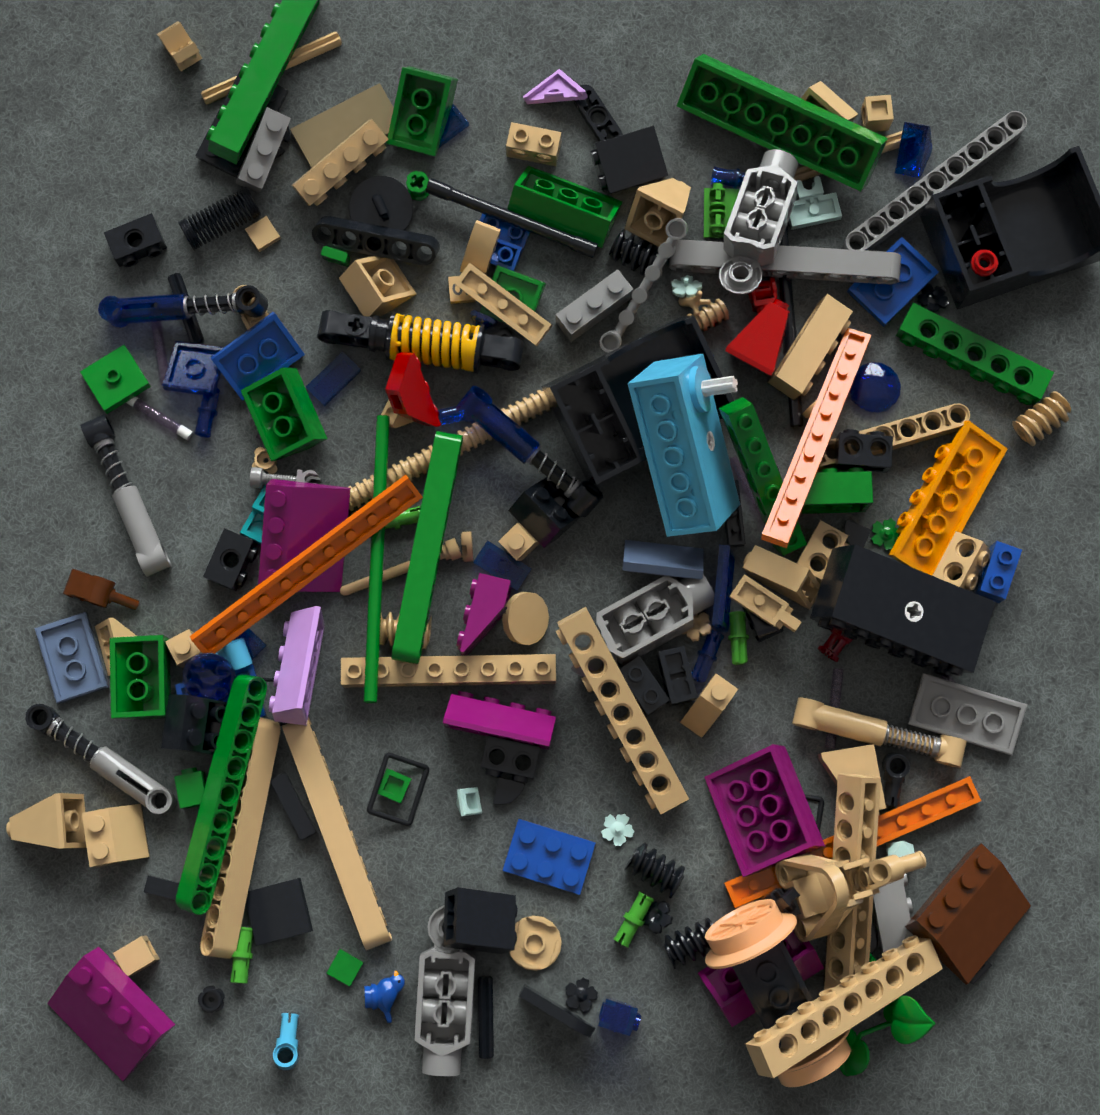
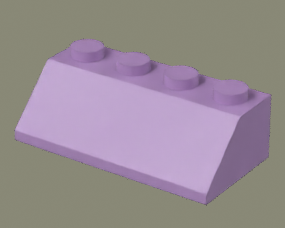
(298, 666)

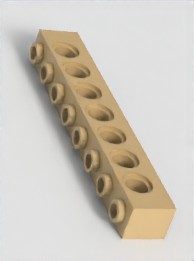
(455, 671)
(672, 792)
(853, 840)
(904, 968)

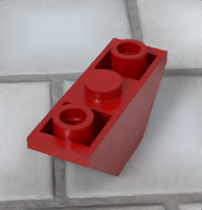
(410, 392)

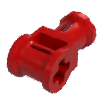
(763, 294)

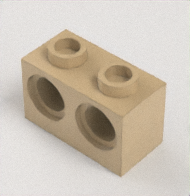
(533, 144)
(816, 549)
(955, 562)

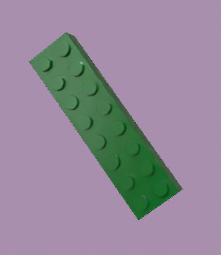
(781, 122)

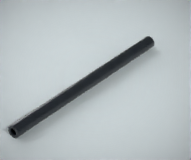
(786, 296)

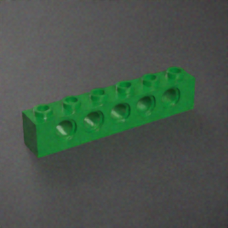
(988, 352)
(757, 462)

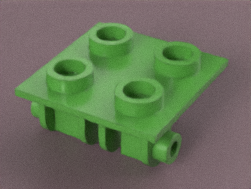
(717, 209)

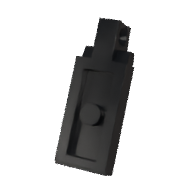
(783, 900)

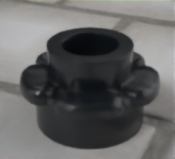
(217, 1004)

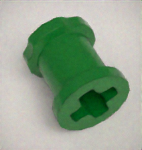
(421, 179)

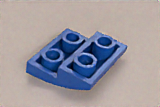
(509, 245)

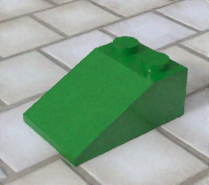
(421, 110)

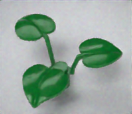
(907, 1025)

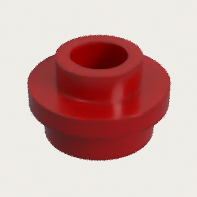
(987, 256)

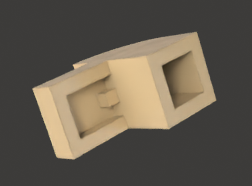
(179, 46)

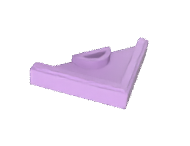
(555, 88)

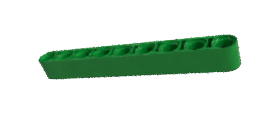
(427, 547)
(218, 805)

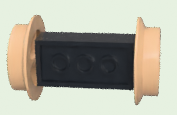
(754, 946)

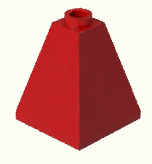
(762, 338)

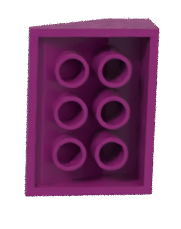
(297, 518)
(764, 810)
(110, 1012)

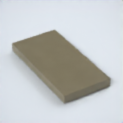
(330, 128)

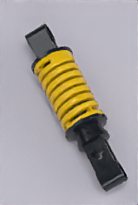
(428, 342)

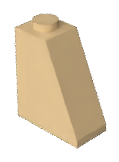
(782, 576)
(709, 705)
(854, 760)

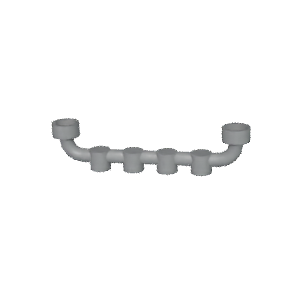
(676, 230)

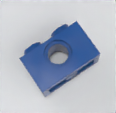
(999, 572)

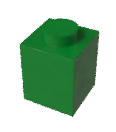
(190, 787)

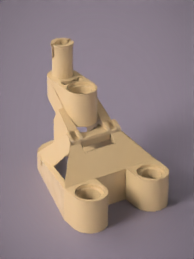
(828, 889)

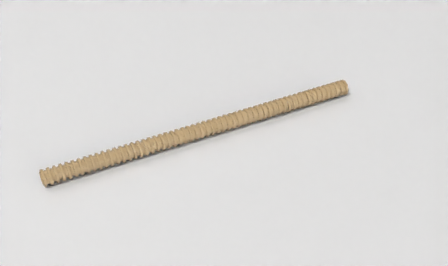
(519, 412)

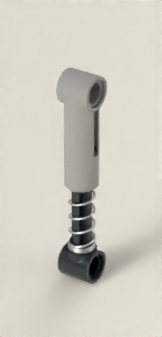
(127, 498)
(103, 760)

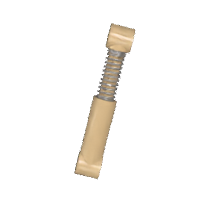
(817, 716)

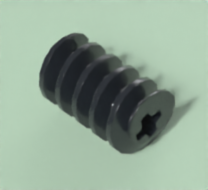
(633, 252)
(656, 869)
(687, 944)

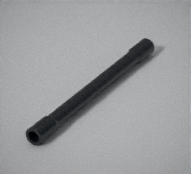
(573, 242)

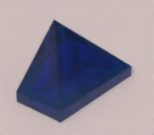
(914, 149)

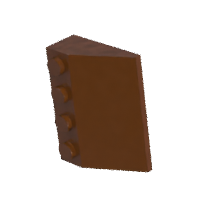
(970, 912)

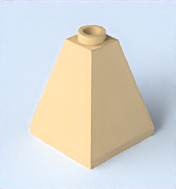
(655, 207)
(51, 822)

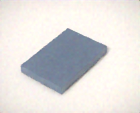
(663, 559)
(71, 658)

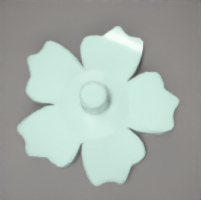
(686, 287)
(617, 828)

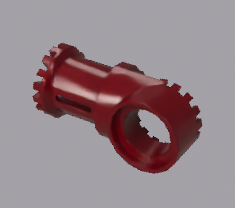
(827, 646)

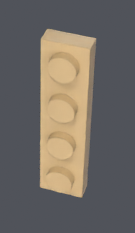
(503, 304)

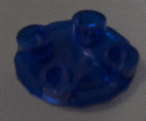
(875, 387)
(208, 676)

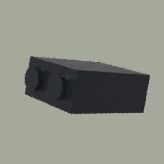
(629, 160)
(479, 921)

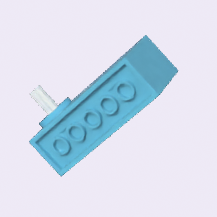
(685, 443)

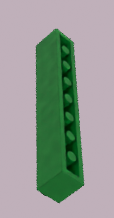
(260, 78)

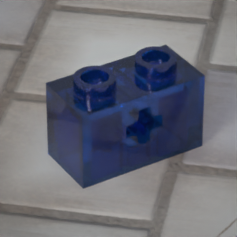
(619, 1016)

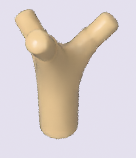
(694, 302)

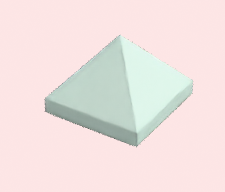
(468, 801)
(899, 848)

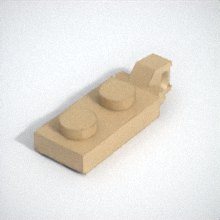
(764, 604)

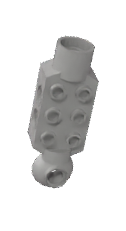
(758, 221)
(444, 1002)

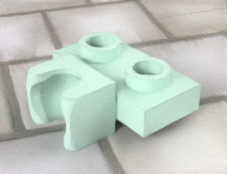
(814, 207)

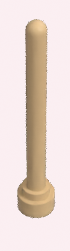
(449, 551)

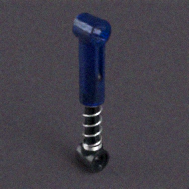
(179, 306)
(478, 408)

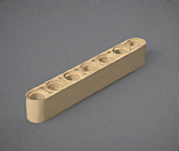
(916, 424)

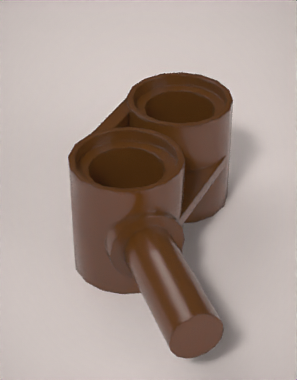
(96, 590)

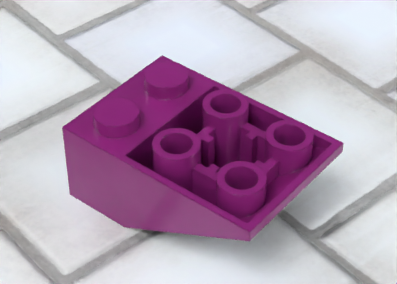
(487, 608)

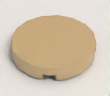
(525, 618)
(534, 931)

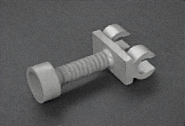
(259, 477)

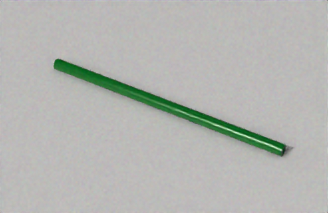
(376, 566)

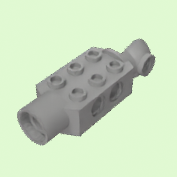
(650, 618)

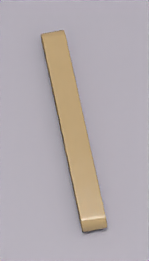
(336, 834)
(229, 899)

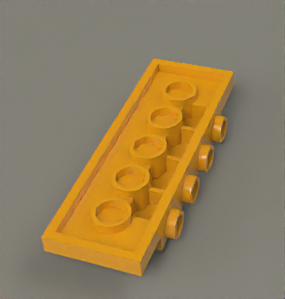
(946, 497)

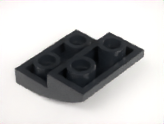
(278, 911)

